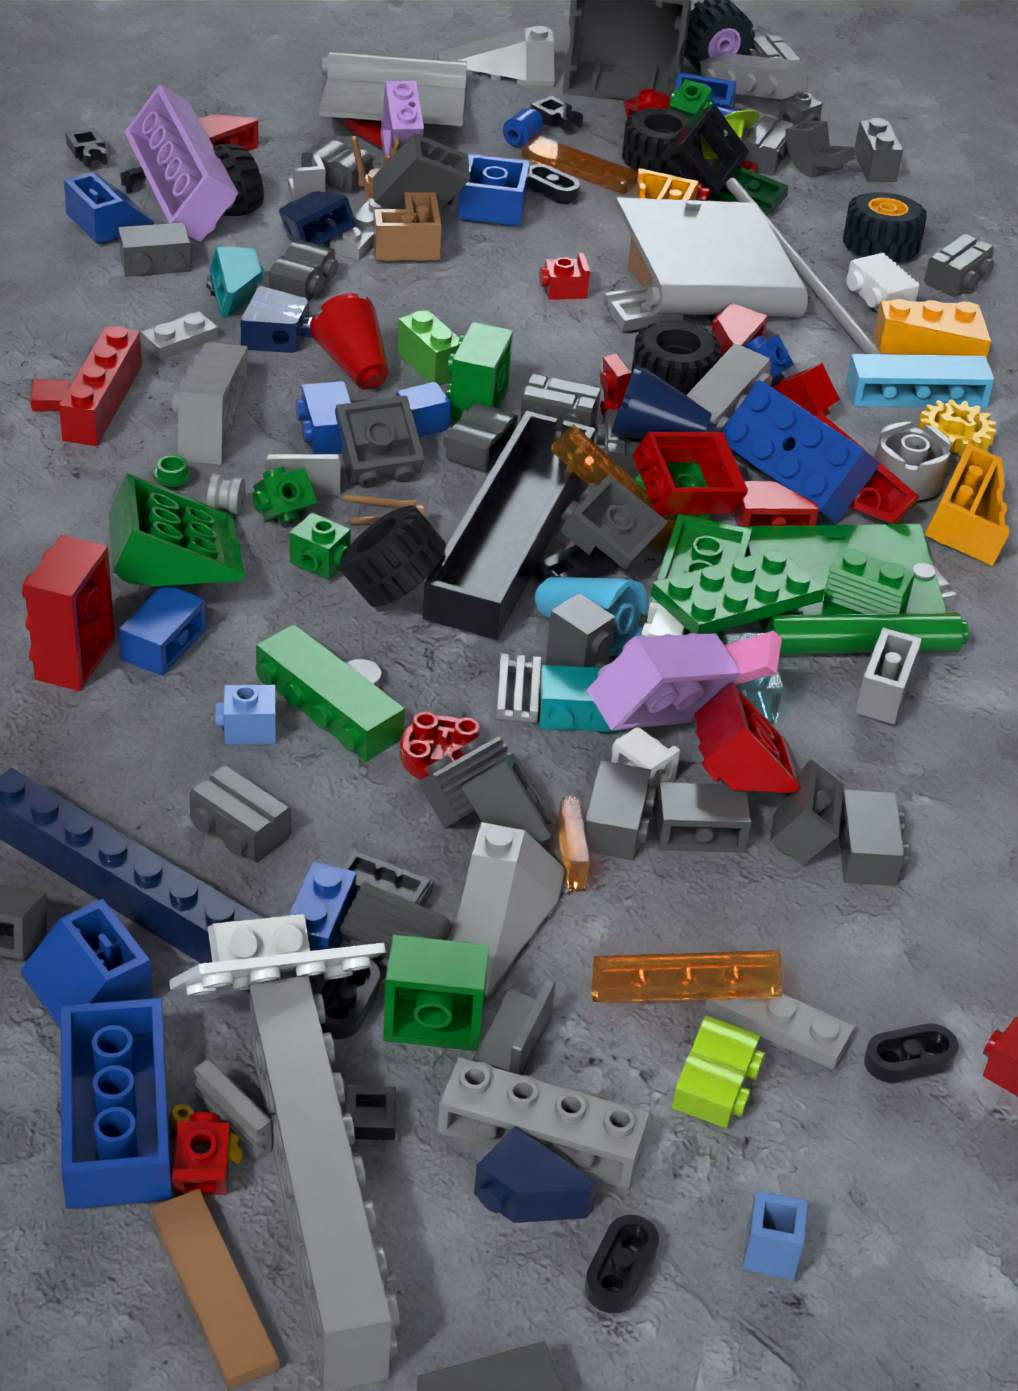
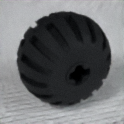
(245, 177)

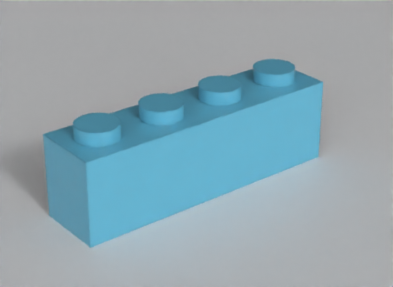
(918, 380)

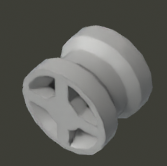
(226, 493)

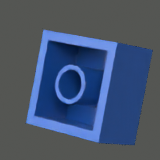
(495, 190)

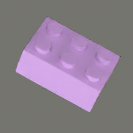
(662, 680)

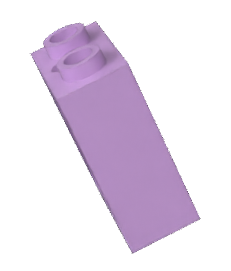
(399, 115)

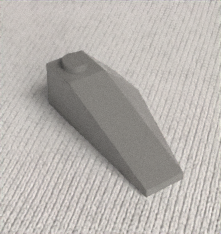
(519, 54)
(506, 896)

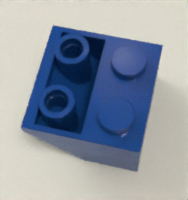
(100, 207)
(88, 961)

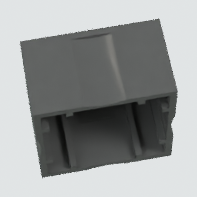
(625, 47)

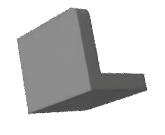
(307, 179)

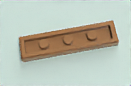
(214, 1289)

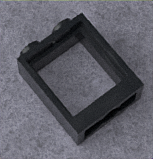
(690, 164)

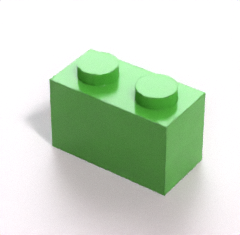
(426, 345)

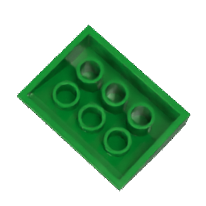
(170, 538)

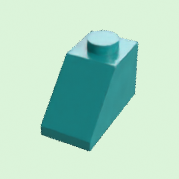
(234, 277)

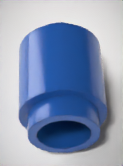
(522, 127)

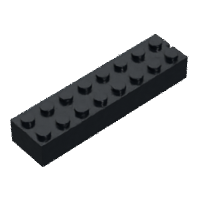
(503, 532)

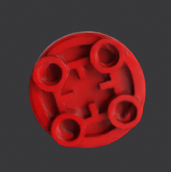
(434, 738)

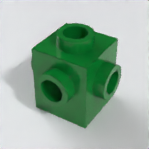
(691, 98)
(283, 494)
(319, 545)

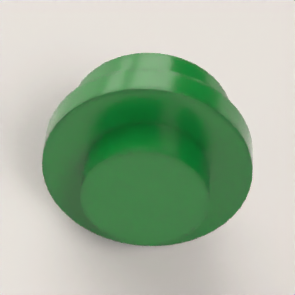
(172, 471)

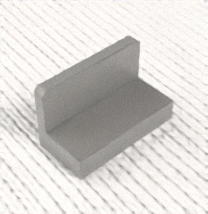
(321, 469)

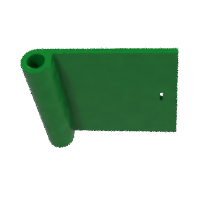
(840, 630)

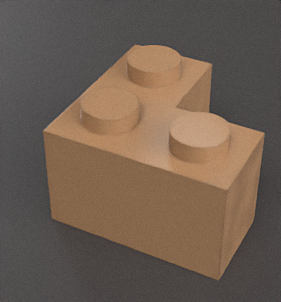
(410, 231)

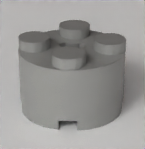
(915, 456)

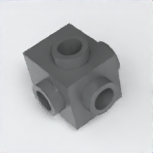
(800, 108)

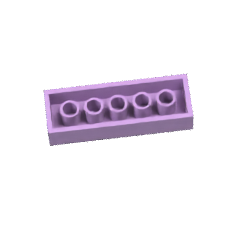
(180, 163)

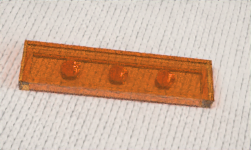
(580, 164)
(595, 465)
(687, 976)

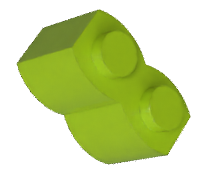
(716, 1072)

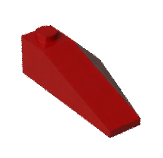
(883, 494)

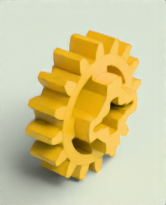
(960, 424)

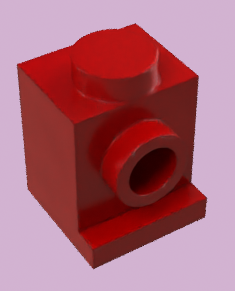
(565, 278)
(206, 1170)

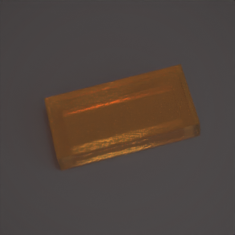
(573, 844)

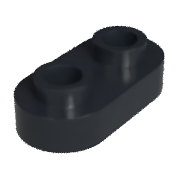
(553, 183)
(349, 1002)
(903, 1055)
(619, 1266)

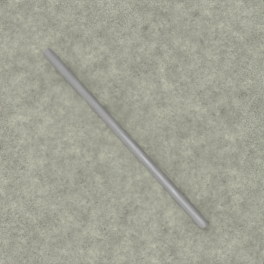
(812, 279)

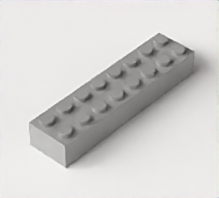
(321, 1186)

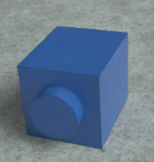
(429, 408)

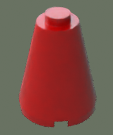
(352, 338)

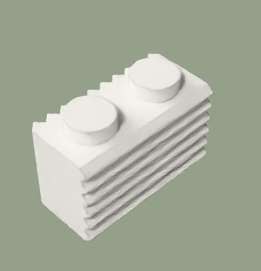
(880, 279)

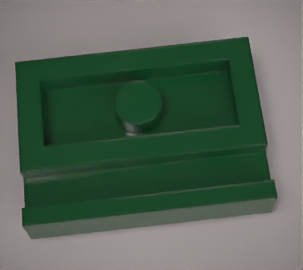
(763, 190)

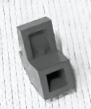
(811, 150)

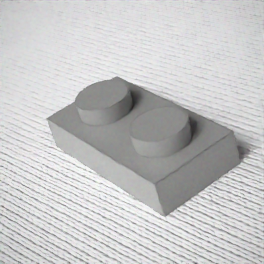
(179, 335)

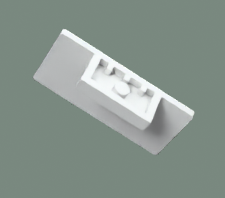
(266, 951)

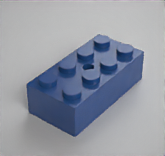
(799, 450)
(114, 1104)

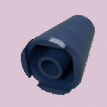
(658, 407)

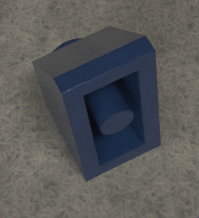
(532, 1182)

